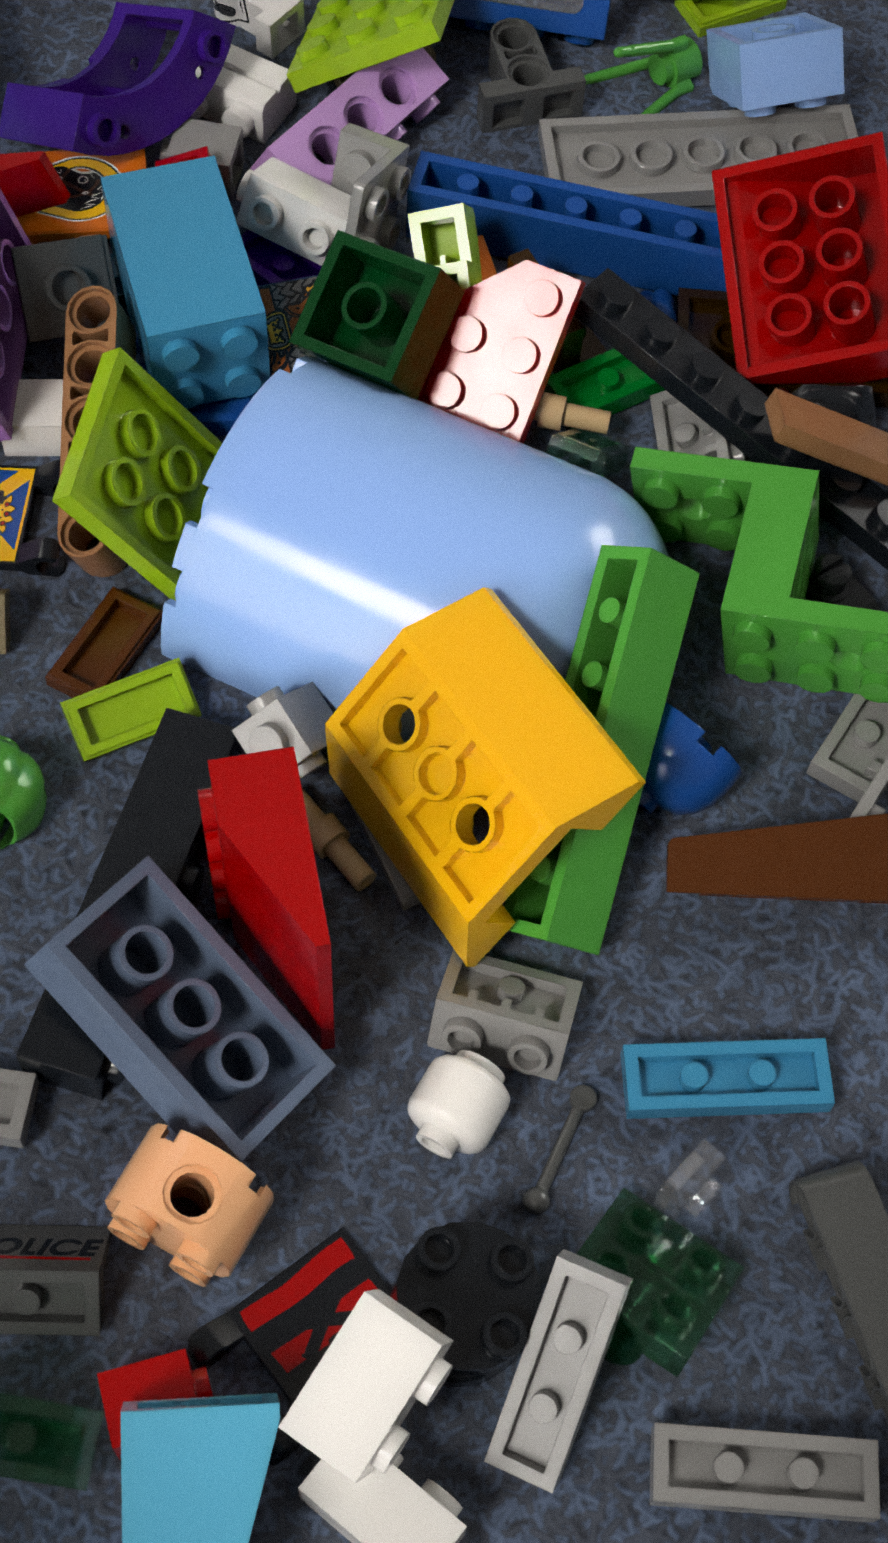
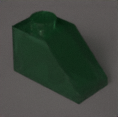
(47, 1439)

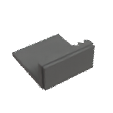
(52, 274)

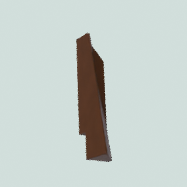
(790, 862)

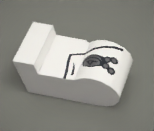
(265, 20)

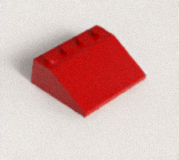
(808, 262)
(270, 879)

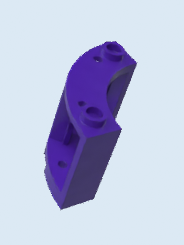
(111, 94)

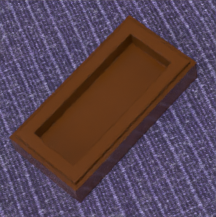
(105, 644)

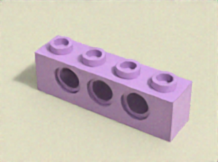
(406, 80)

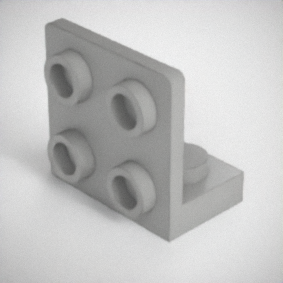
(376, 178)

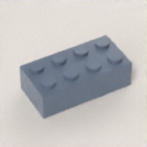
(180, 1013)

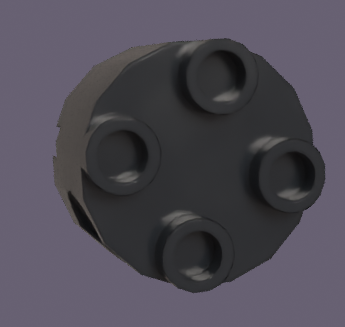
(476, 1291)

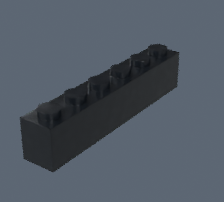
(157, 822)

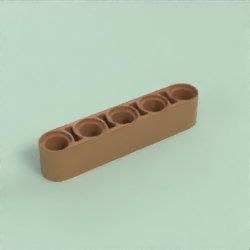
(81, 359)

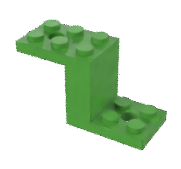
(774, 528)

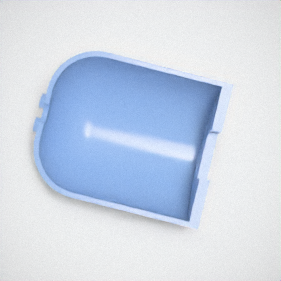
(364, 512)

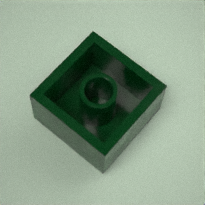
(377, 314)

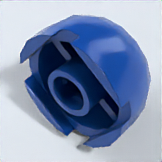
(683, 771)

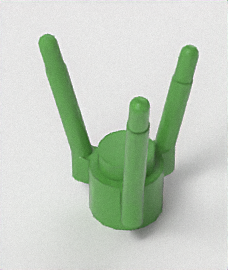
(672, 63)

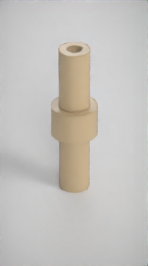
(556, 412)
(331, 840)

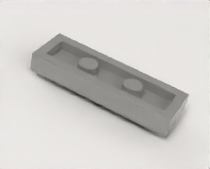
(558, 1370)
(764, 1472)

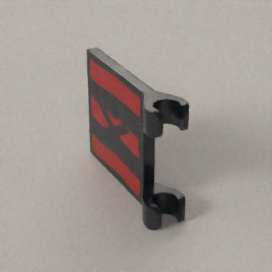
(292, 1320)

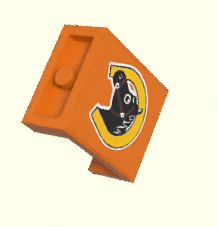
(85, 208)

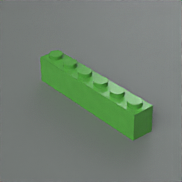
(623, 678)

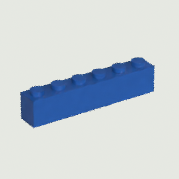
(576, 224)

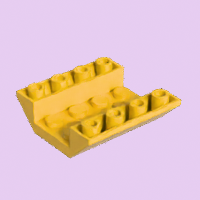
(487, 733)

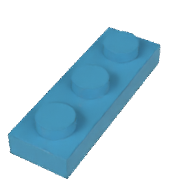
(726, 1078)

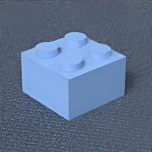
(776, 63)

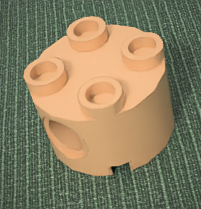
(200, 1173)

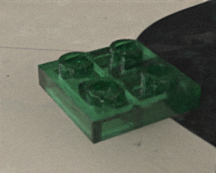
(674, 1283)

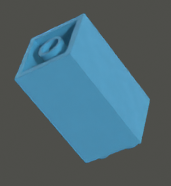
(187, 281)

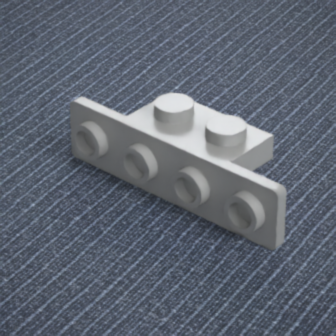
(856, 755)

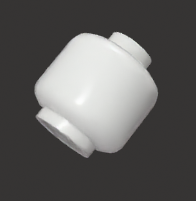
(459, 1104)

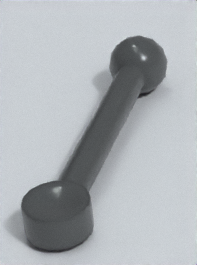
(582, 1100)

